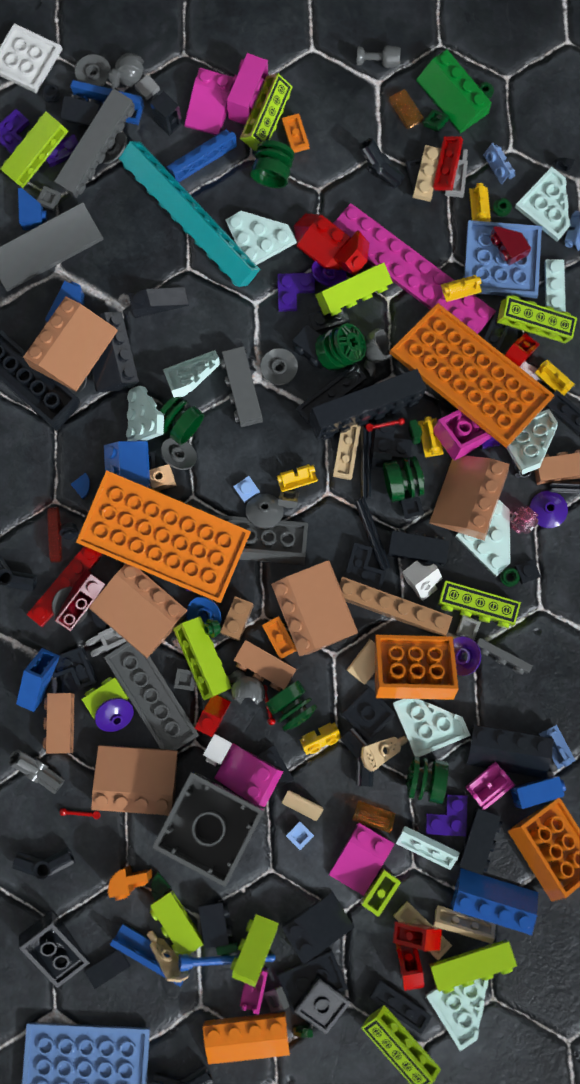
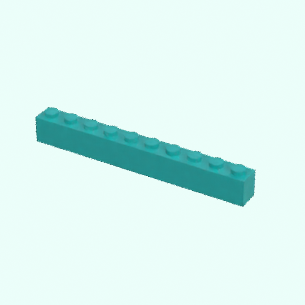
(189, 214)

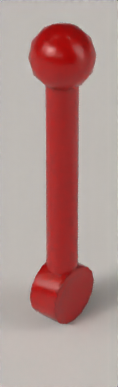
(369, 427)
(271, 721)
(96, 815)

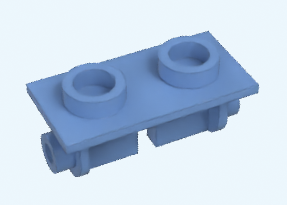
(496, 158)
(573, 236)
(561, 753)

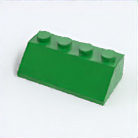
(454, 91)

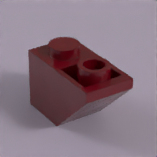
(510, 244)

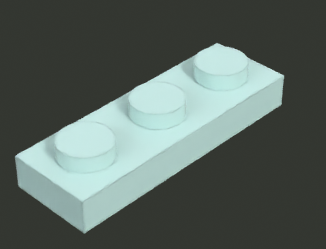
(555, 284)
(427, 848)

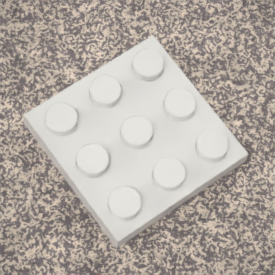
(27, 57)

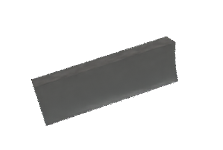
(47, 246)
(277, 544)

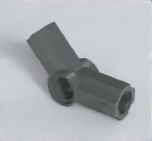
(36, 770)

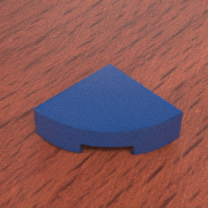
(82, 485)

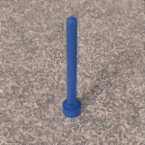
(187, 962)

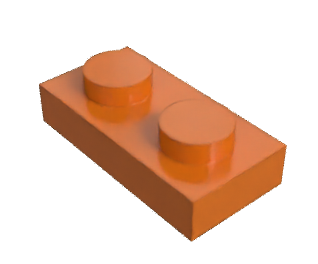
(295, 133)
(279, 637)

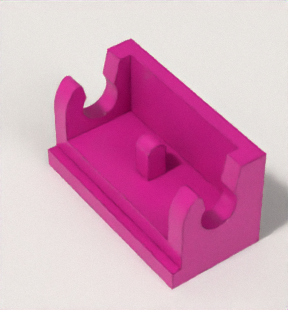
(489, 786)
(252, 996)

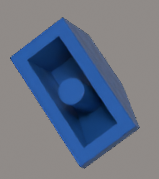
(30, 211)

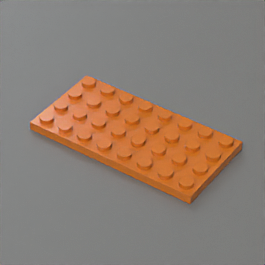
(472, 375)
(163, 536)

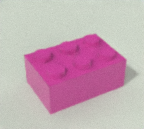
(246, 88)

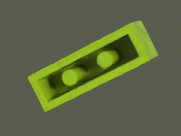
(176, 924)
(254, 950)

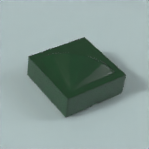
(436, 120)
(415, 432)
(227, 950)

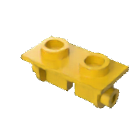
(479, 203)
(461, 288)
(554, 377)
(430, 443)
(304, 476)
(313, 743)

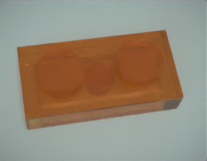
(406, 109)
(374, 816)

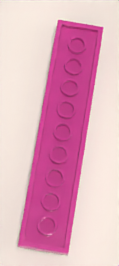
(412, 270)

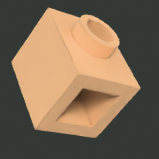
(162, 478)

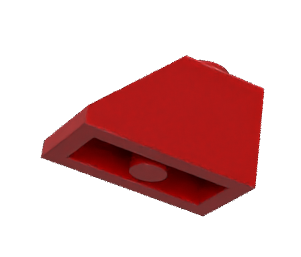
(353, 254)
(522, 349)
(212, 715)
(417, 936)
(410, 967)

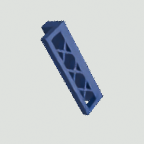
(100, 94)
(202, 155)
(138, 948)

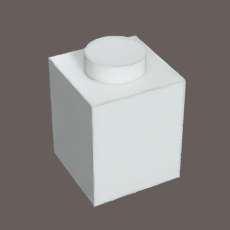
(217, 750)

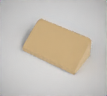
(364, 664)
(302, 805)

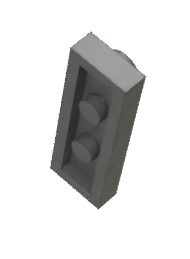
(503, 657)

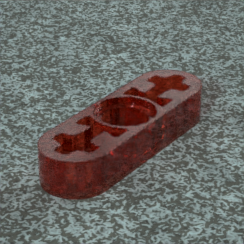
(55, 541)

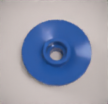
(199, 607)

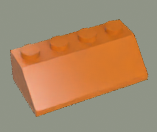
(246, 1038)

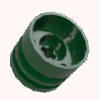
(272, 164)
(340, 347)
(181, 420)
(401, 479)
(291, 706)
(428, 780)

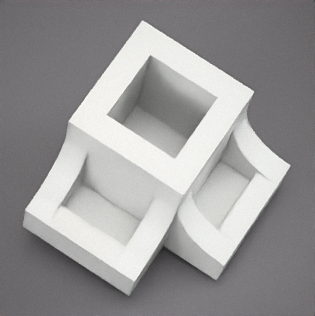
(422, 579)

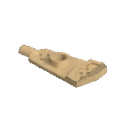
(376, 752)
(168, 965)

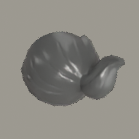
(127, 70)
(376, 349)
(246, 687)

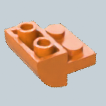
(125, 882)

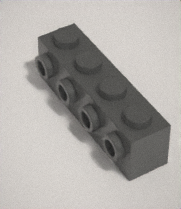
(242, 387)

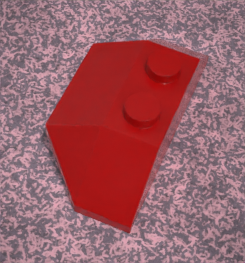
(320, 239)

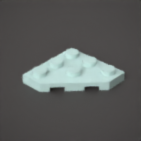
(547, 204)
(260, 236)
(190, 373)
(143, 417)
(533, 442)
(495, 550)
(428, 725)
(461, 1011)

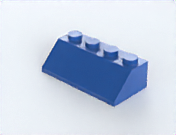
(128, 460)
(495, 901)

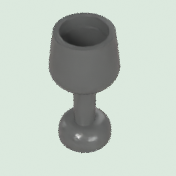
(390, 56)

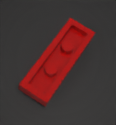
(448, 163)

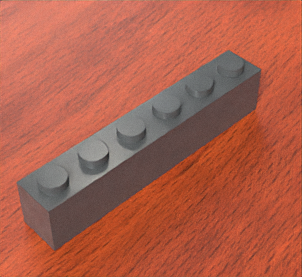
(95, 143)

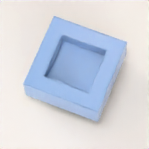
(246, 489)
(299, 835)

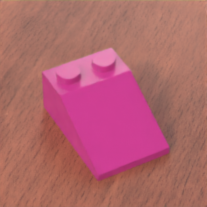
(208, 102)
(459, 434)
(248, 775)
(361, 858)

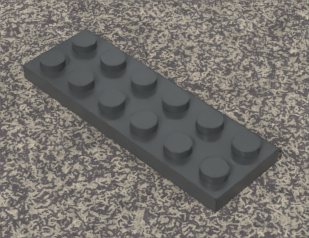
(152, 697)

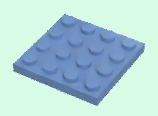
(496, 276)

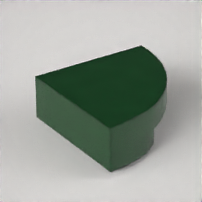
(159, 886)
(303, 1031)

